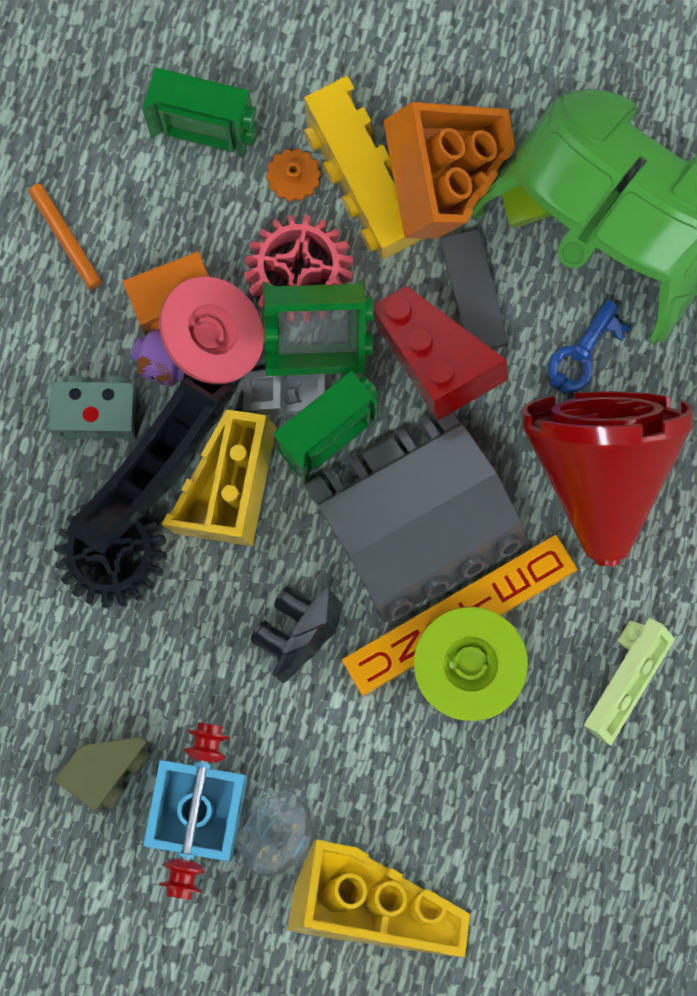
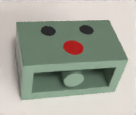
(93, 408)

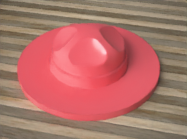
(211, 330)

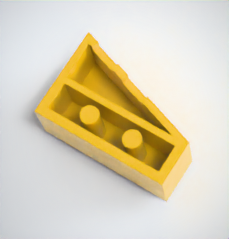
(228, 483)

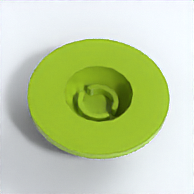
(470, 664)

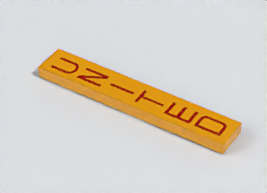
(496, 592)

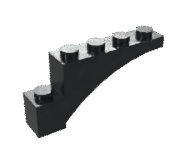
(153, 464)

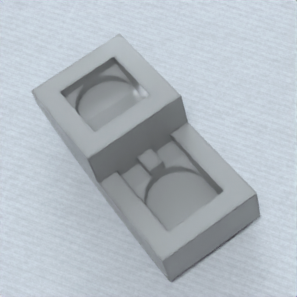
(281, 393)

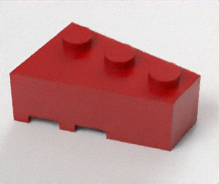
(437, 353)

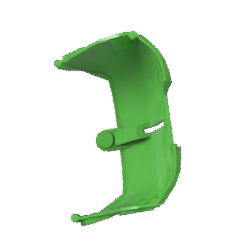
(573, 171)

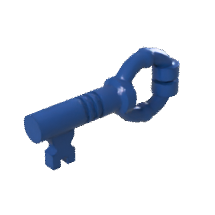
(581, 352)

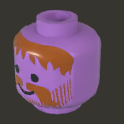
(154, 361)

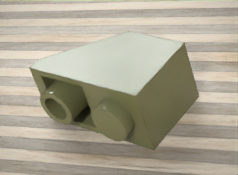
(101, 768)

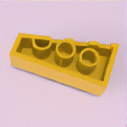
(357, 165)

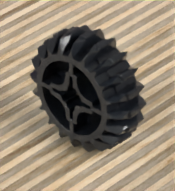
(92, 557)

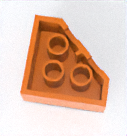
(444, 162)

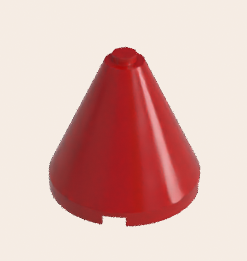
(607, 461)

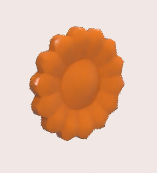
(293, 175)

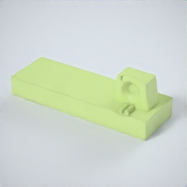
(646, 649)

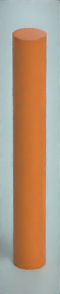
(65, 236)

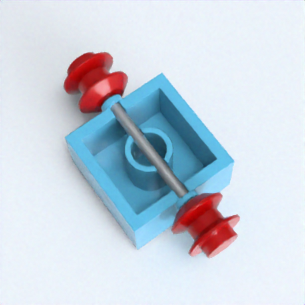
(195, 811)

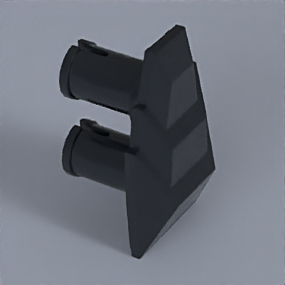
(315, 626)

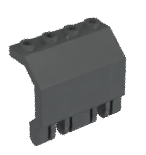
(419, 515)

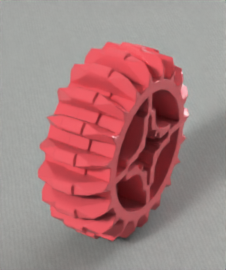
(284, 264)

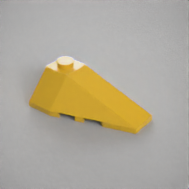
(361, 901)

